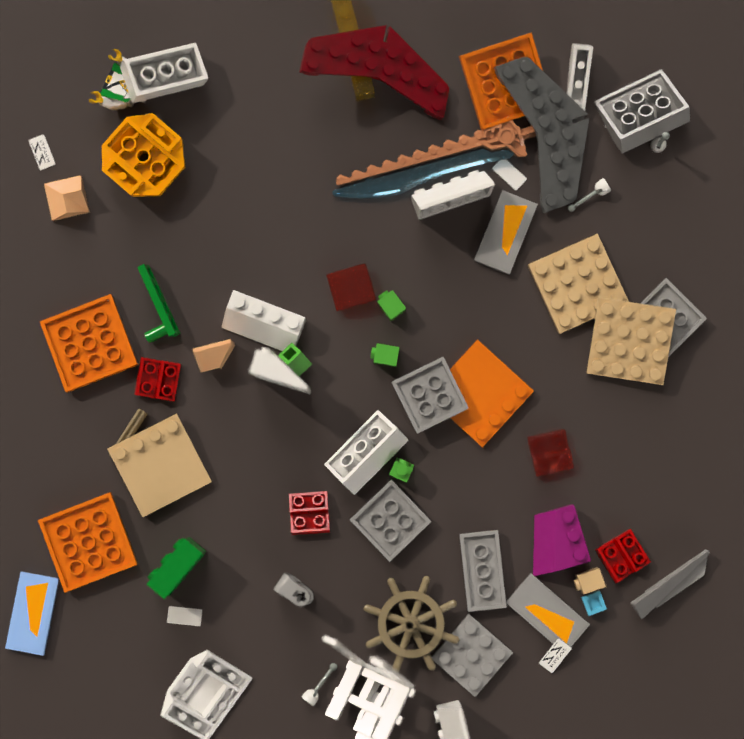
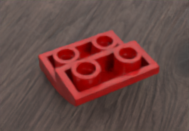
(157, 379)
(309, 513)
(622, 556)

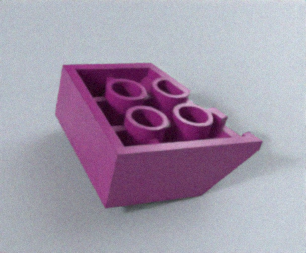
(558, 541)

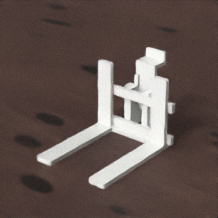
(372, 703)

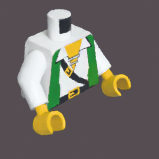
(114, 91)

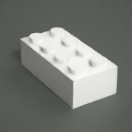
(164, 72)

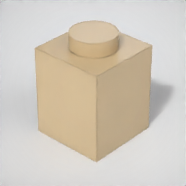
(589, 580)

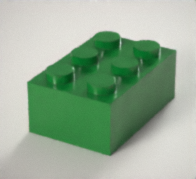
(175, 567)

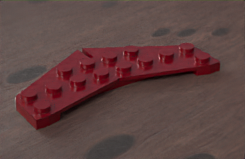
(367, 55)

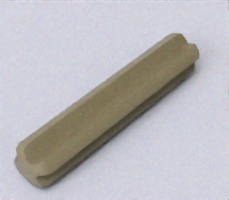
(133, 425)

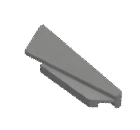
(671, 584)

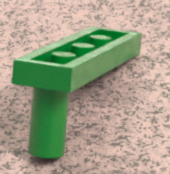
(169, 325)

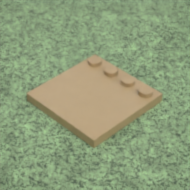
(159, 465)

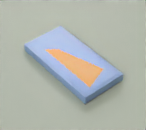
(32, 613)

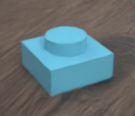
(593, 603)

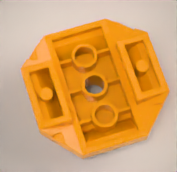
(132, 139)

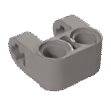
(290, 587)

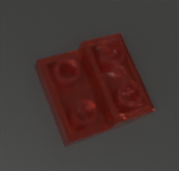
(351, 287)
(550, 452)

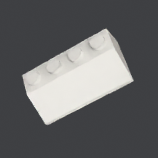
(262, 321)
(366, 452)

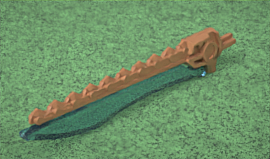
(498, 137)

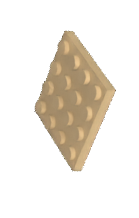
(574, 281)
(631, 341)

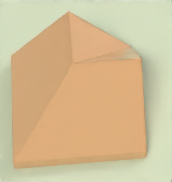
(66, 198)
(213, 355)

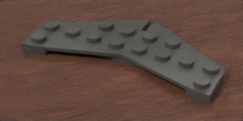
(551, 116)

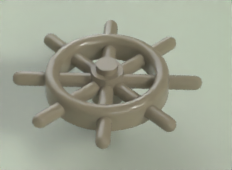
(411, 624)

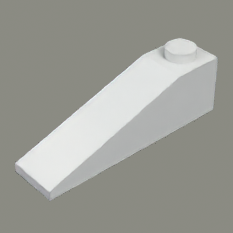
(579, 74)

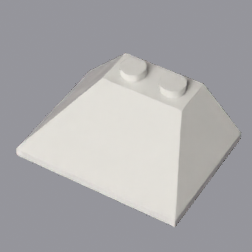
(204, 694)

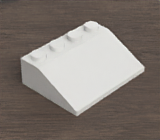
(453, 194)
(270, 368)
(451, 720)

